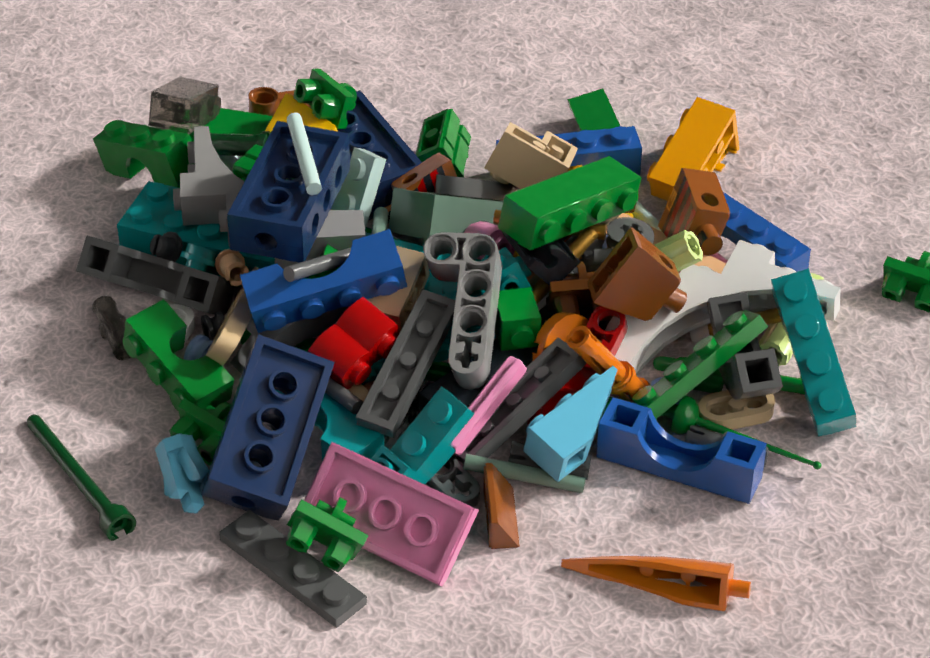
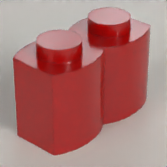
(356, 342)

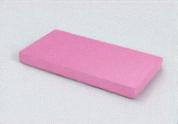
(401, 516)

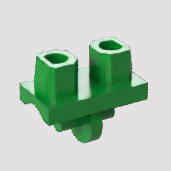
(326, 97)
(908, 275)
(202, 425)
(329, 527)

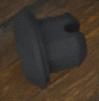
(166, 246)

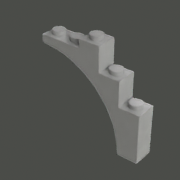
(211, 189)

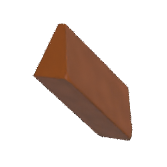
(499, 509)

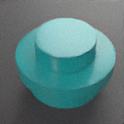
(199, 257)

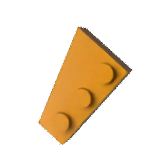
(700, 143)

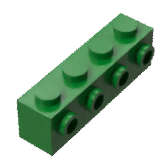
(569, 202)

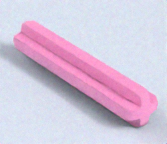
(489, 401)

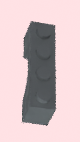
(155, 276)

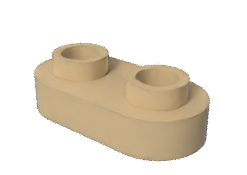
(733, 413)

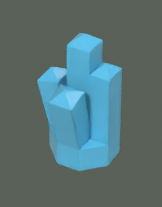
(182, 471)

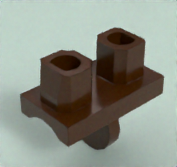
(572, 293)

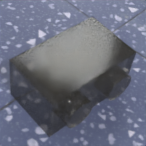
(184, 105)

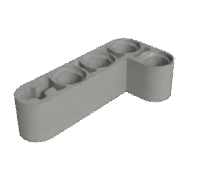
(469, 310)

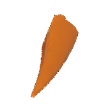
(646, 572)

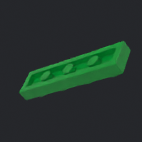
(707, 357)

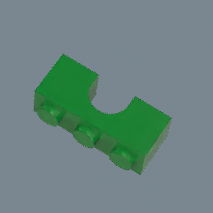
(130, 147)
(153, 340)

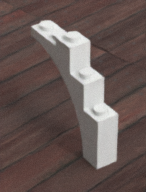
(747, 271)

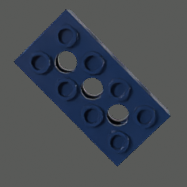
(373, 133)
(273, 210)
(244, 438)

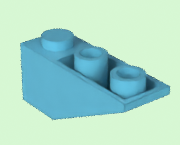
(565, 435)

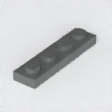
(407, 364)
(539, 384)
(293, 570)

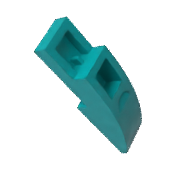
(427, 440)

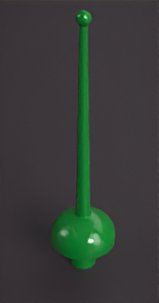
(688, 413)

